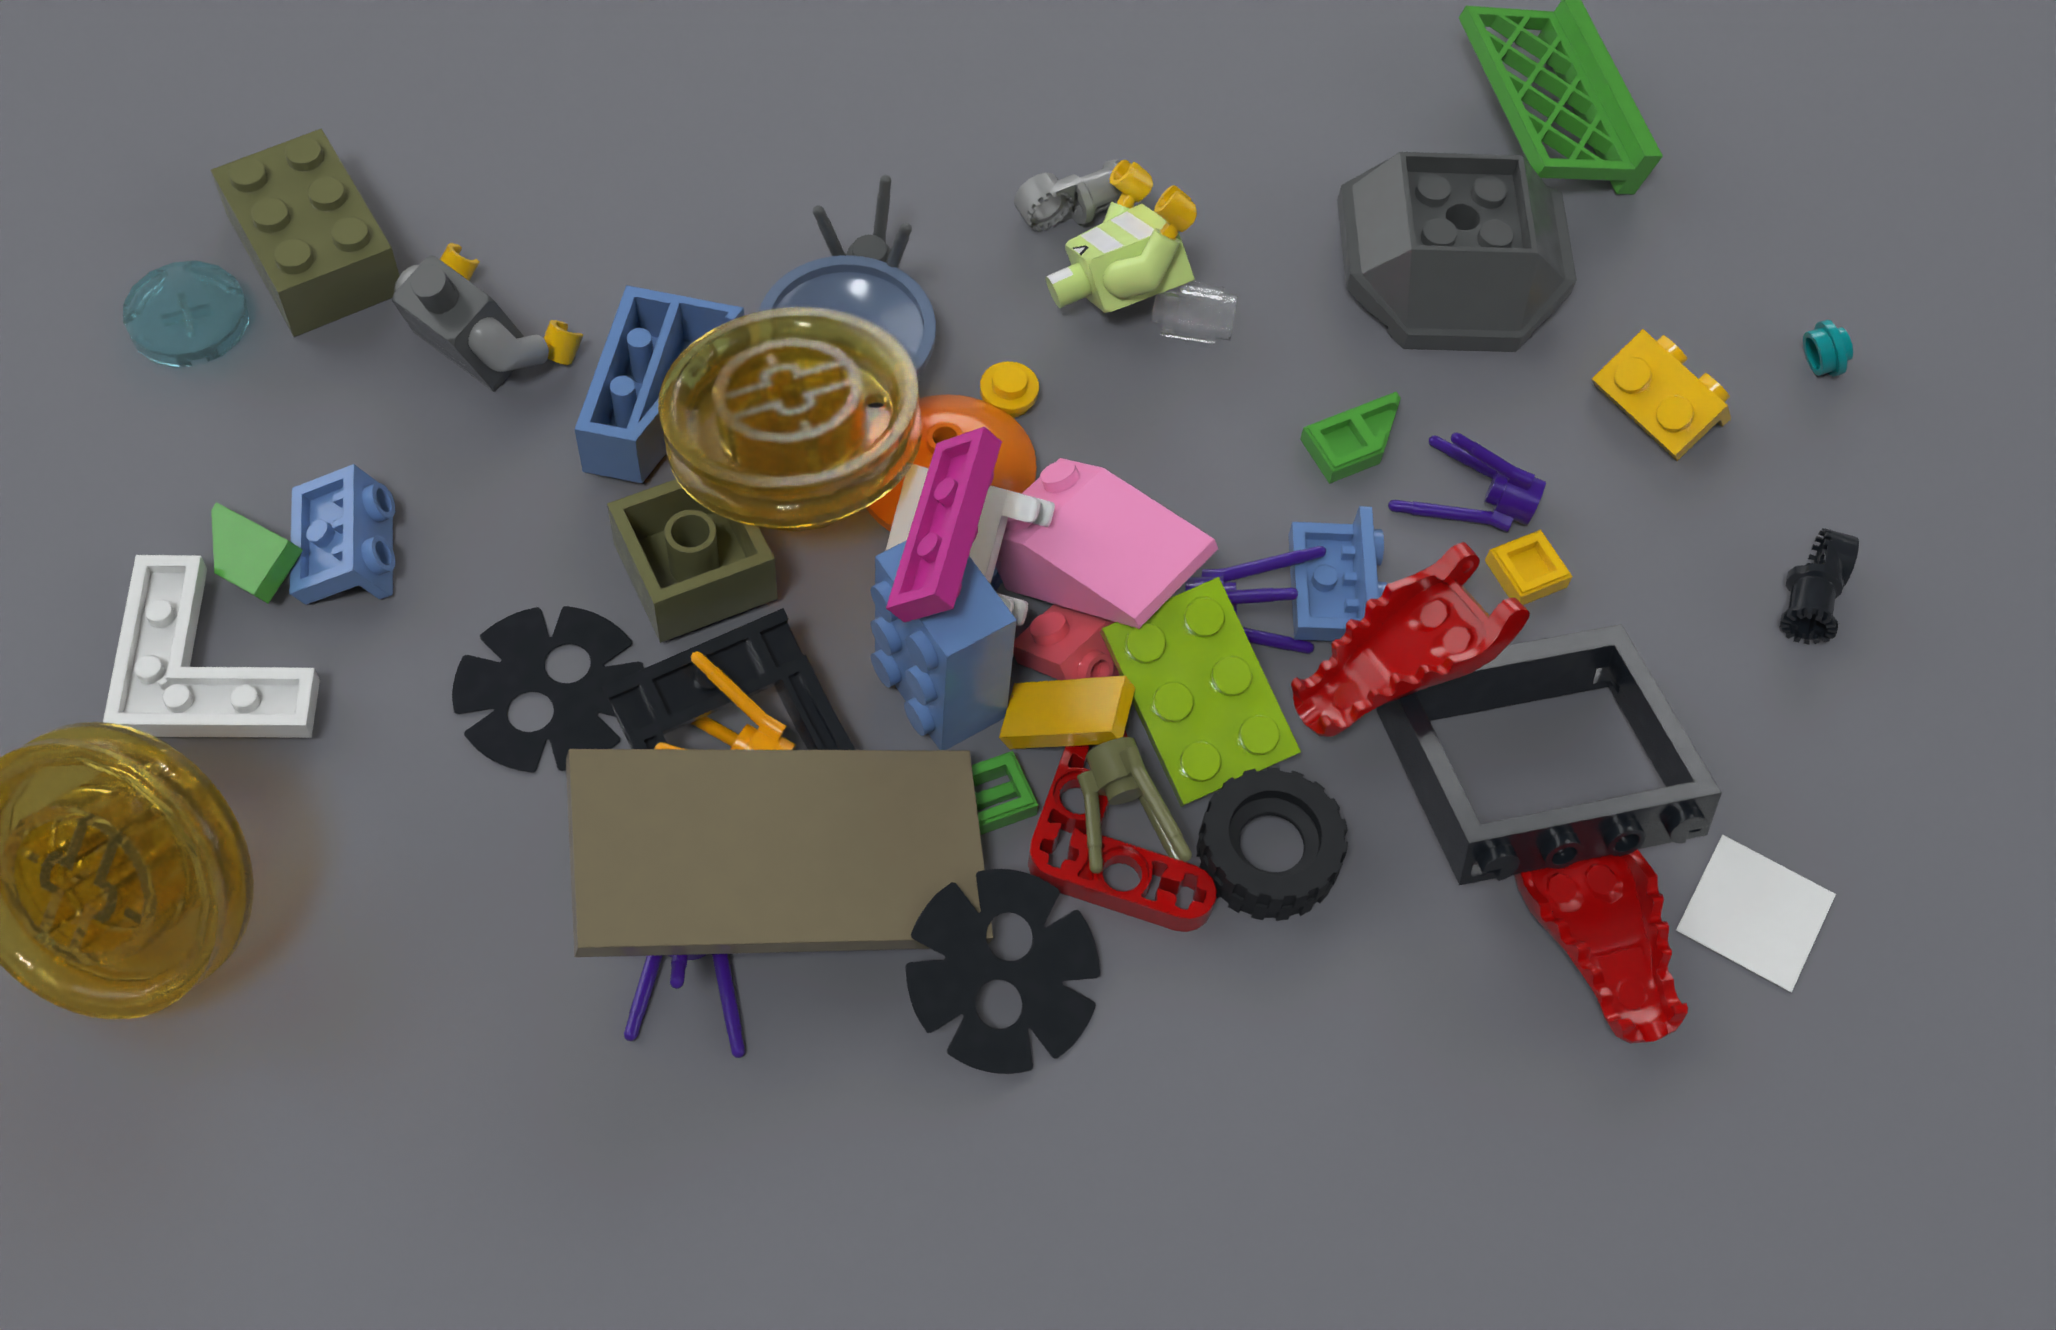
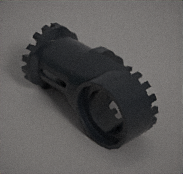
(1817, 586)

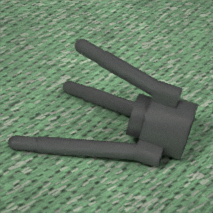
(873, 245)

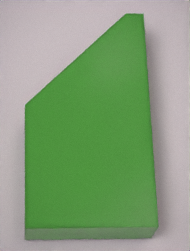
(1351, 438)
(250, 553)

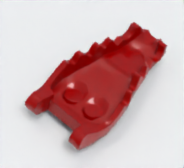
(1409, 640)
(1613, 931)

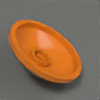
(957, 414)

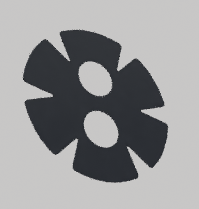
(523, 648)
(950, 986)

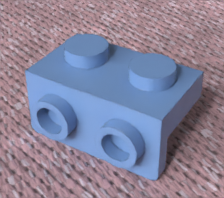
(1341, 581)

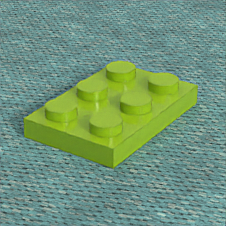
(1201, 692)

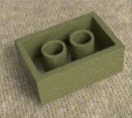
(307, 231)

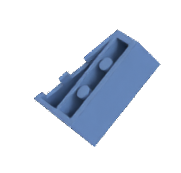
(620, 418)

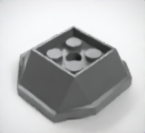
(1456, 249)

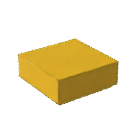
(1528, 568)

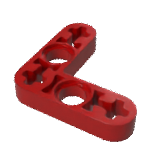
(1078, 881)

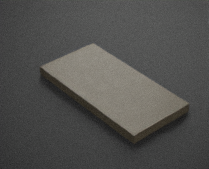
(765, 848)

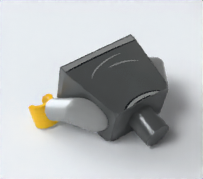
(470, 325)

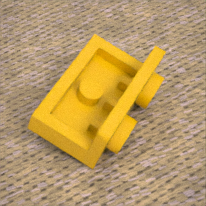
(1662, 394)

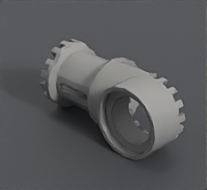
(1068, 197)

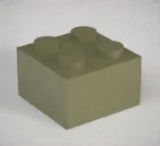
(689, 560)

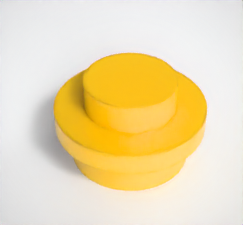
(1010, 387)

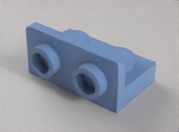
(344, 535)

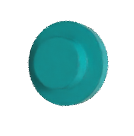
(1827, 348)

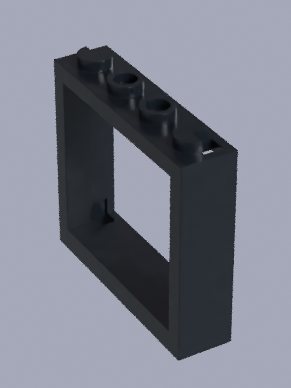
(1570, 833)

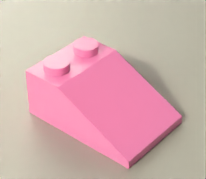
(1104, 549)

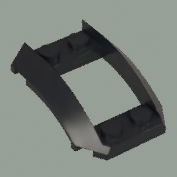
(755, 659)

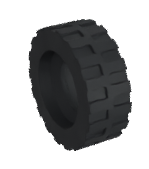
(1279, 795)

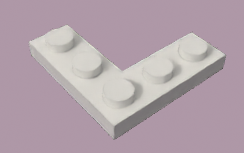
(166, 697)

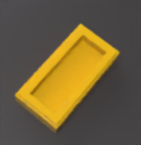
(1067, 712)

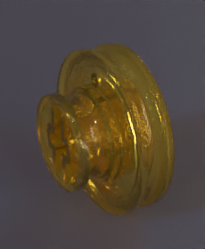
(777, 421)
(116, 871)

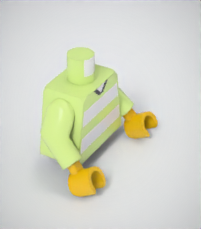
(1133, 249)

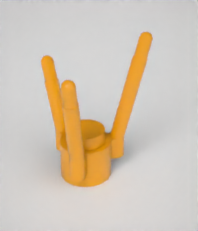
(769, 732)

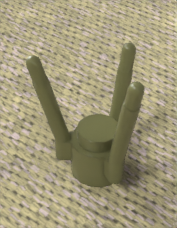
(1122, 777)

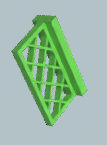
(1584, 80)

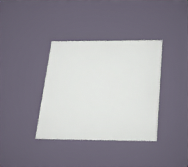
(1756, 913)

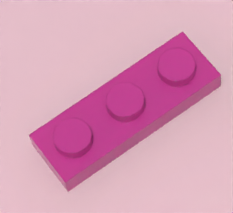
(944, 525)

